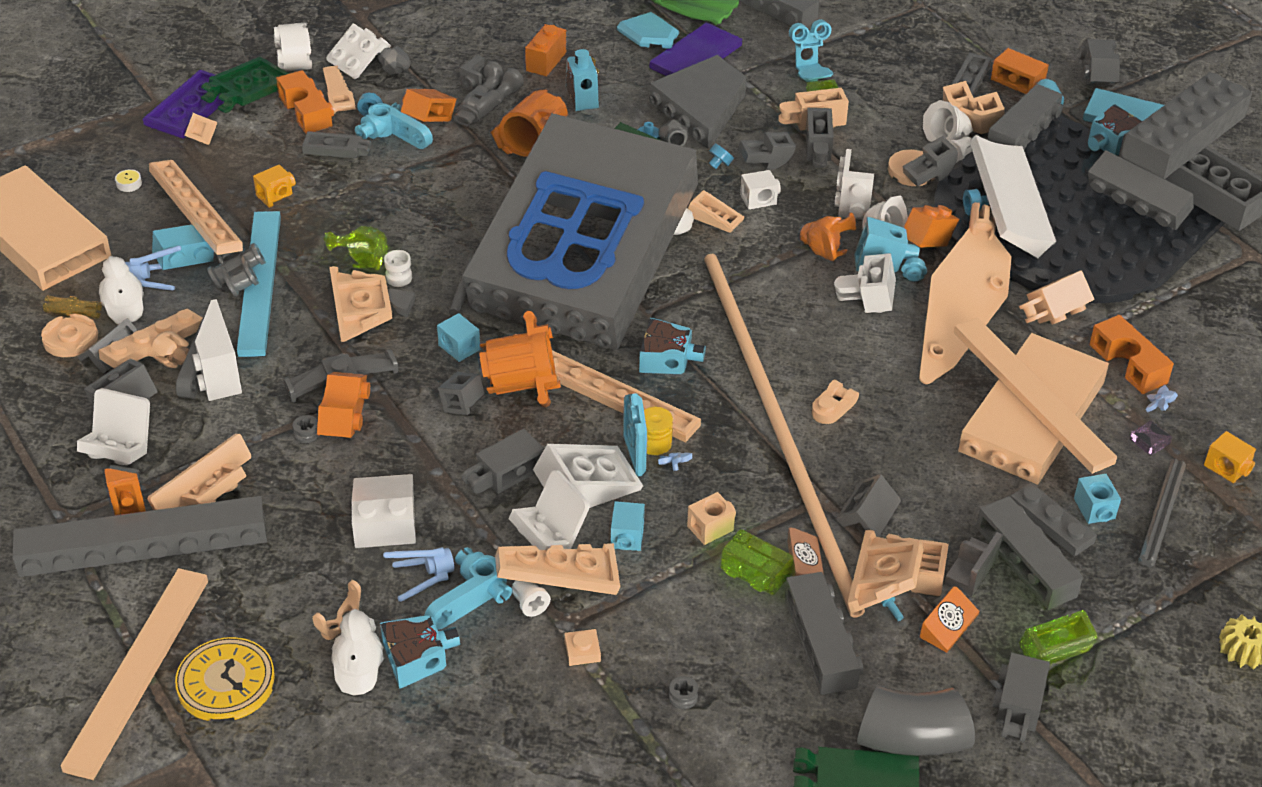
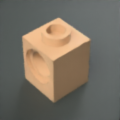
(711, 518)

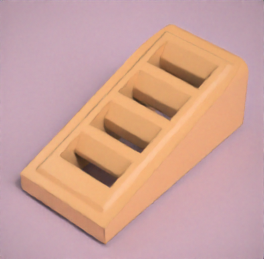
(708, 208)
(931, 568)

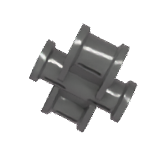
(237, 268)

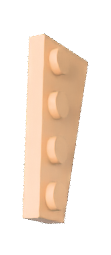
(570, 568)

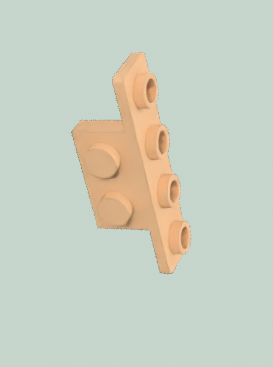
(205, 479)

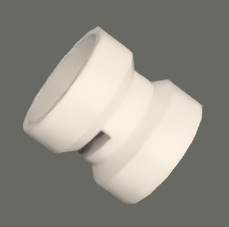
(399, 272)

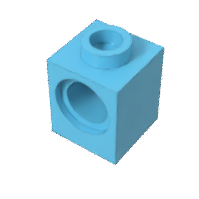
(458, 337)
(1097, 498)
(627, 525)

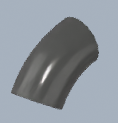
(917, 722)

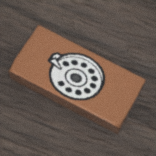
(805, 552)

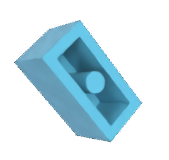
(193, 247)

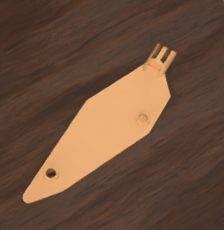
(964, 287)

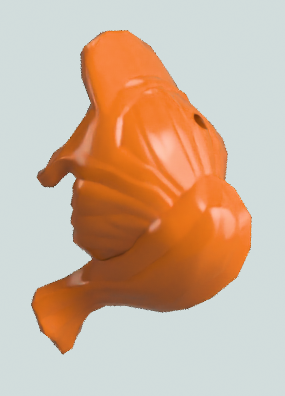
(824, 235)

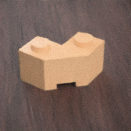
(982, 110)

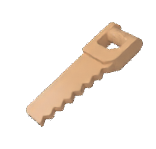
(338, 92)

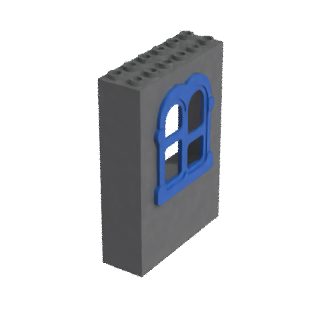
(595, 173)

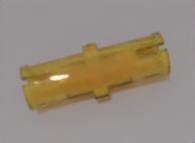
(72, 306)

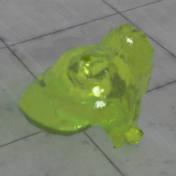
(364, 244)

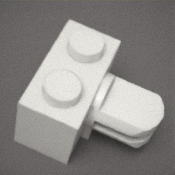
(873, 284)

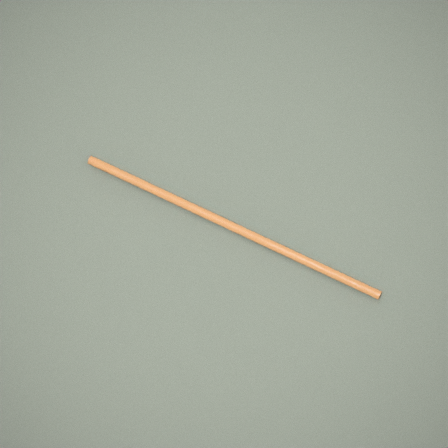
(782, 432)

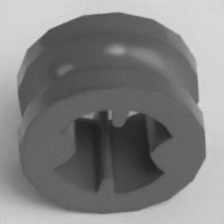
(299, 426)
(683, 683)

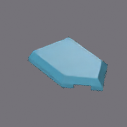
(648, 30)
(635, 432)

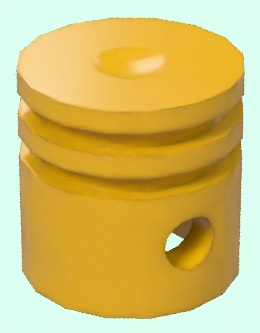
(659, 430)

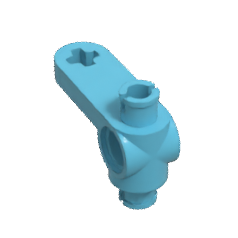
(389, 120)
(479, 588)

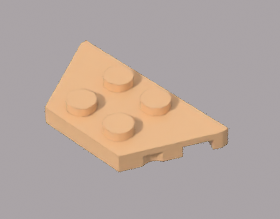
(359, 301)
(884, 569)

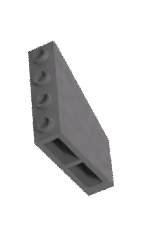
(701, 97)

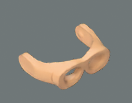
(350, 603)

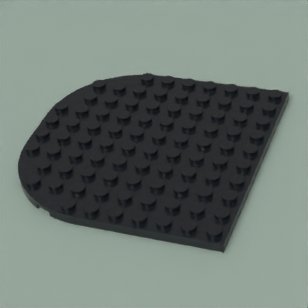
(1093, 233)

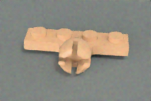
(161, 340)

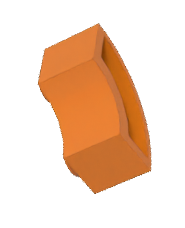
(342, 404)

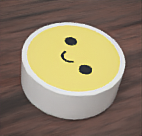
(128, 180)

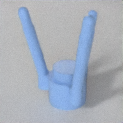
(142, 270)
(436, 561)

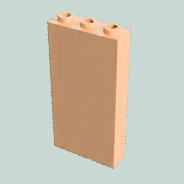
(45, 231)
(1008, 433)

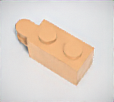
(796, 110)
(1057, 299)

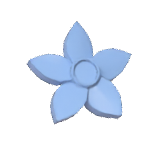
(1161, 399)
(675, 458)

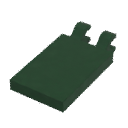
(243, 83)
(855, 768)

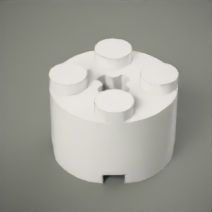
(294, 47)

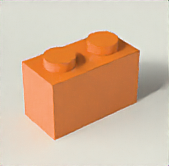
(545, 50)
(1018, 70)
(428, 105)
(930, 226)

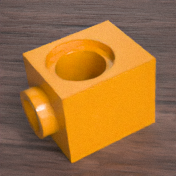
(1230, 457)

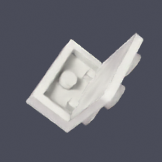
(356, 50)
(853, 190)
(118, 427)
(556, 515)

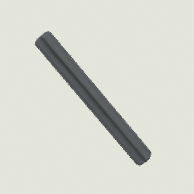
(1162, 513)

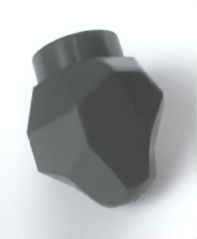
(394, 60)
(673, 132)

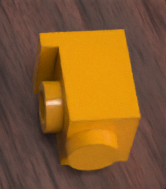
(273, 184)

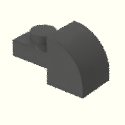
(771, 151)
(937, 161)

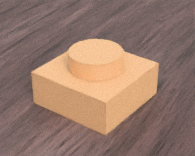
(201, 129)
(582, 647)

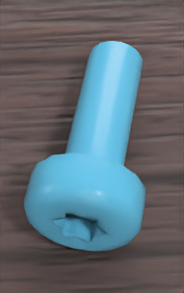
(893, 608)

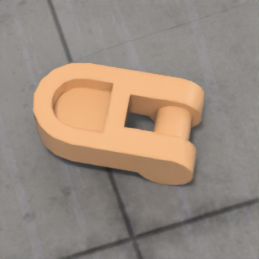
(828, 409)

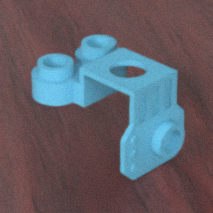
(809, 69)

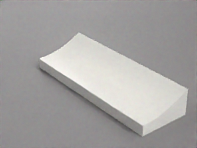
(1013, 195)

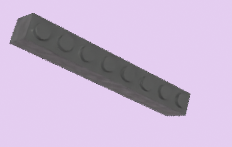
(139, 536)

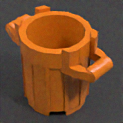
(526, 121)
(521, 361)

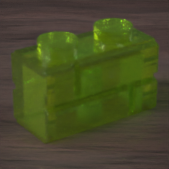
(756, 562)
(1059, 638)

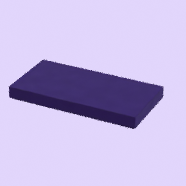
(694, 48)
(177, 109)

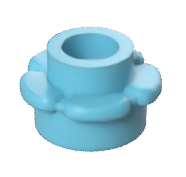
(914, 269)

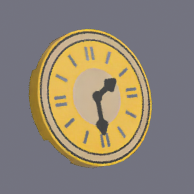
(225, 679)

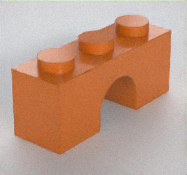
(310, 106)
(1147, 365)

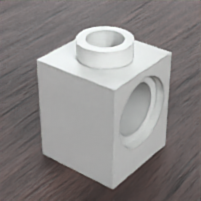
(759, 189)

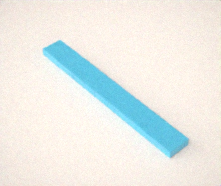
(258, 298)

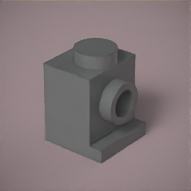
(461, 392)

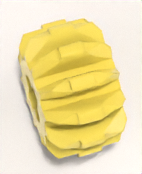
(1242, 641)

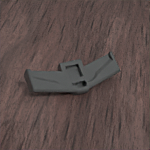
(339, 363)

